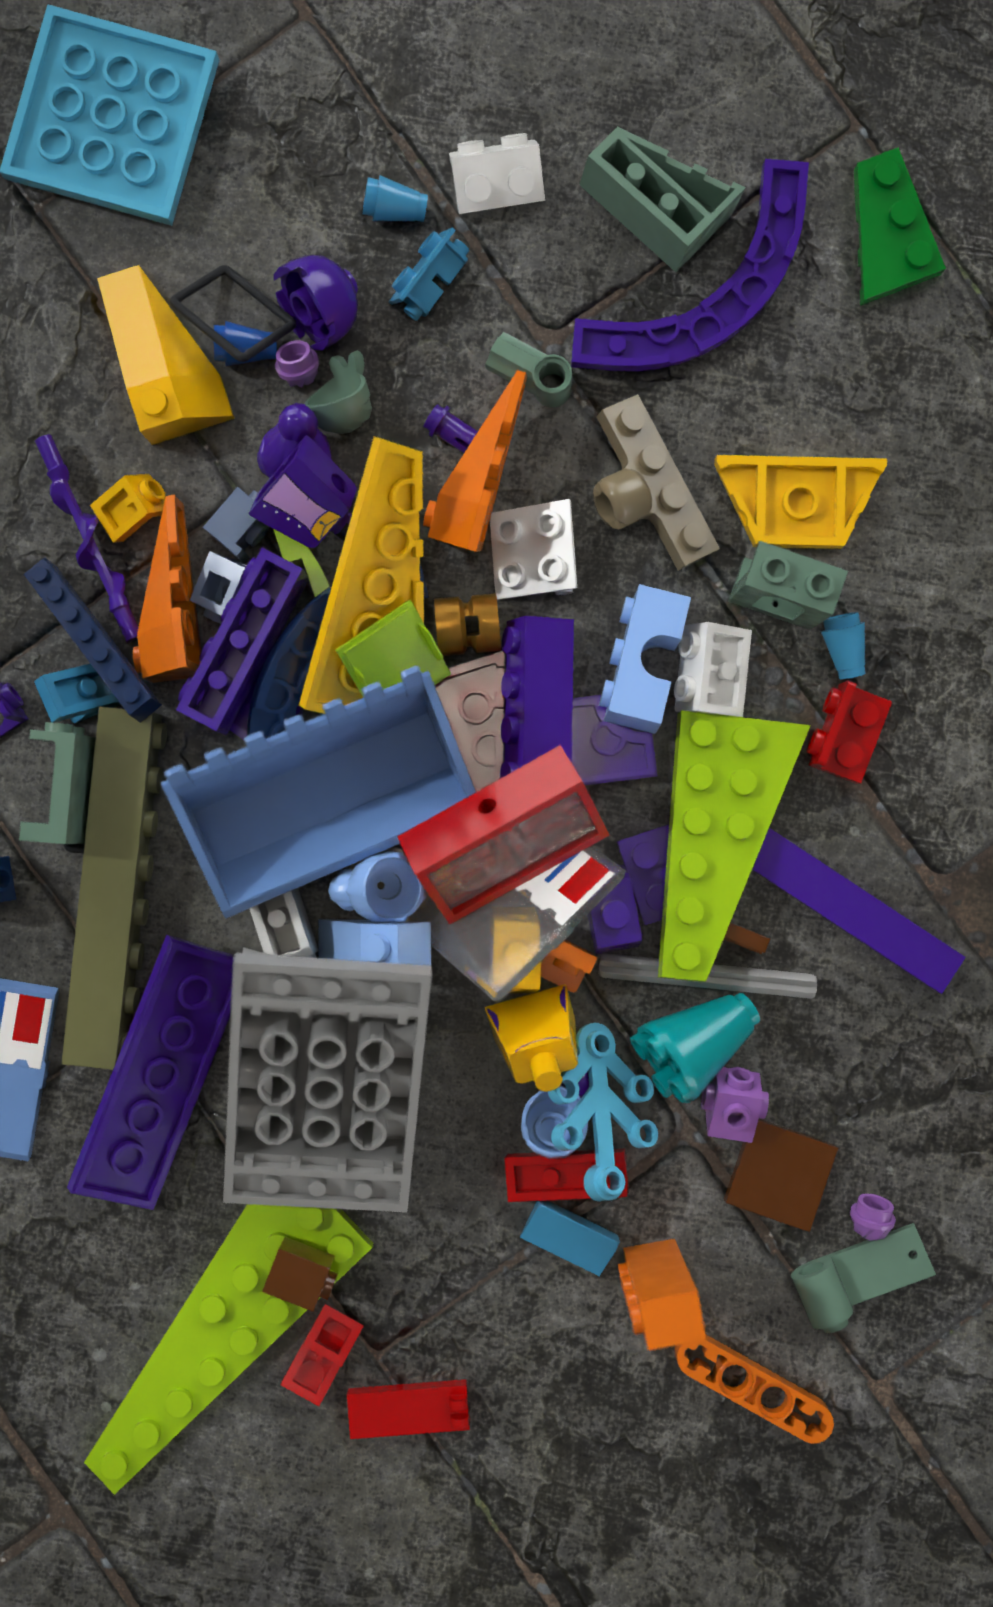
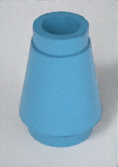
(393, 201)
(846, 644)

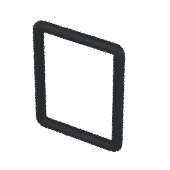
(212, 334)

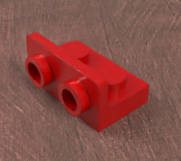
(848, 732)

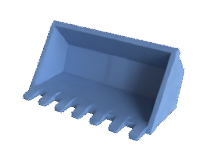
(319, 792)

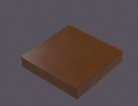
(781, 1175)

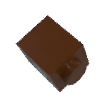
(300, 1274)

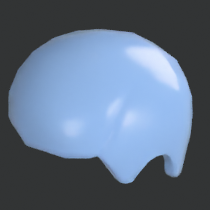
(540, 1118)

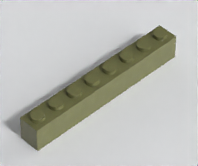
(113, 887)

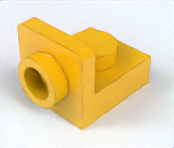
(129, 505)

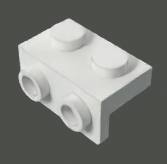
(497, 174)

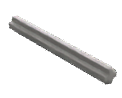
(720, 977)

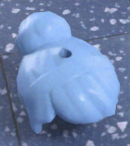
(358, 888)

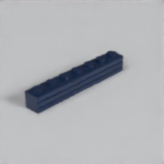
(92, 640)

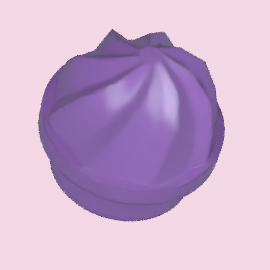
(297, 363)
(872, 1216)

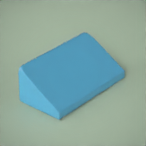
(570, 1237)

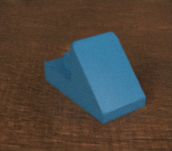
(74, 693)

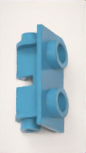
(438, 258)

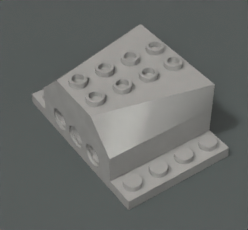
(324, 1081)

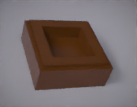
(747, 938)

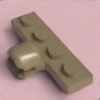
(649, 486)

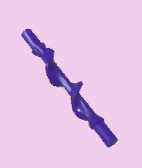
(88, 554)

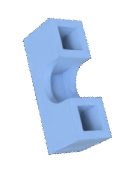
(652, 621)

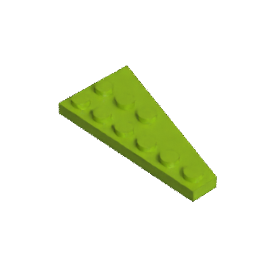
(722, 804)

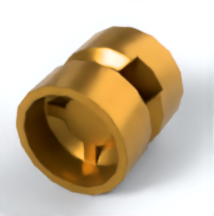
(451, 624)

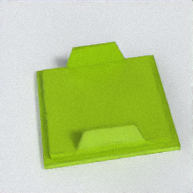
(390, 648)

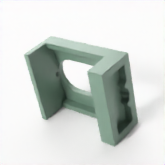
(799, 585)

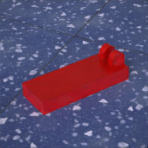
(542, 1179)
(408, 1409)

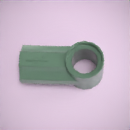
(512, 355)

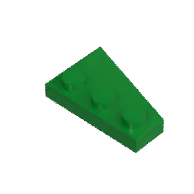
(893, 230)

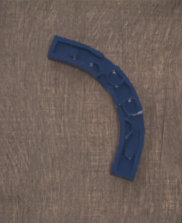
(287, 667)

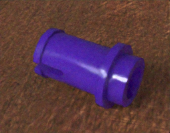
(449, 428)

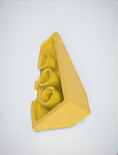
(162, 366)

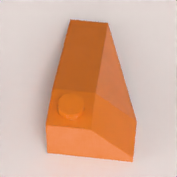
(470, 492)
(168, 621)

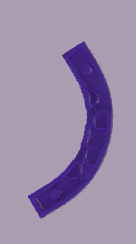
(723, 313)

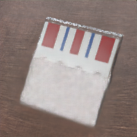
(518, 929)

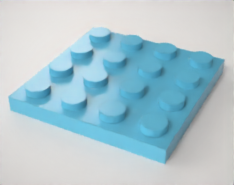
(109, 115)

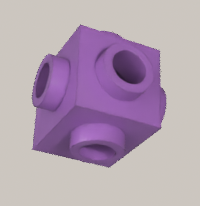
(734, 1104)

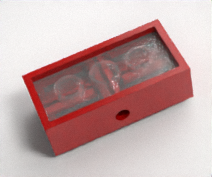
(503, 835)

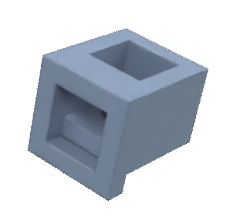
(234, 526)
(217, 584)

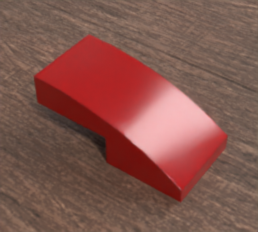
(321, 1354)

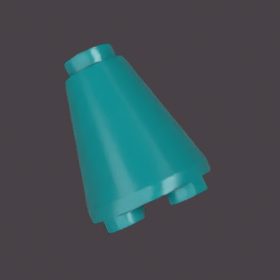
(695, 1044)

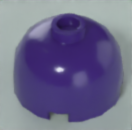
(318, 298)

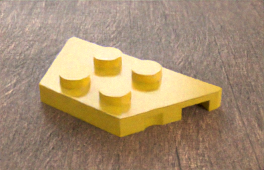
(799, 498)

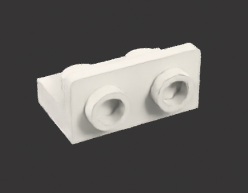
(712, 669)

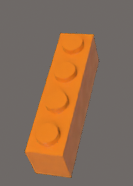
(661, 1295)

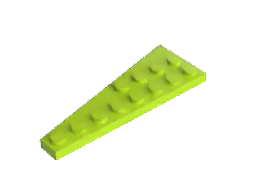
(218, 1332)

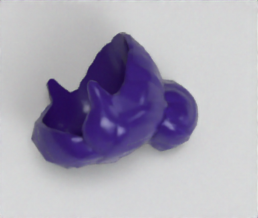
(281, 440)

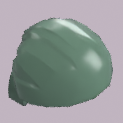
(345, 399)

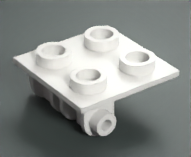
(533, 550)

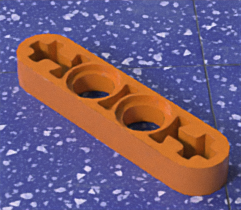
(751, 1390)

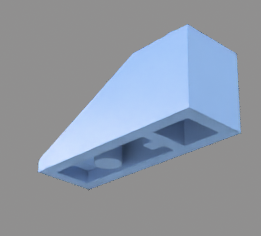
(375, 941)

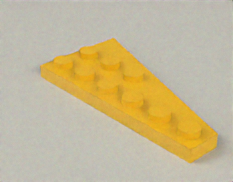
(375, 567)

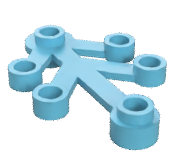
(601, 1105)

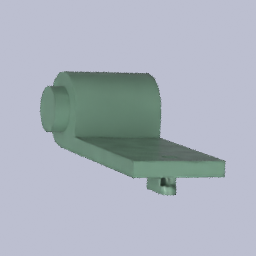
(859, 1273)

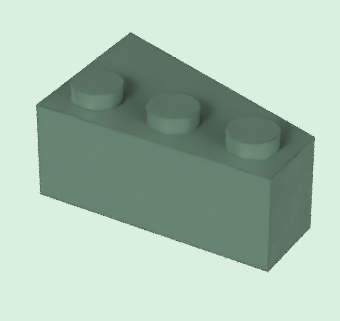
(658, 197)

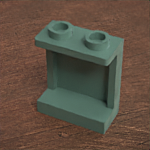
(69, 786)

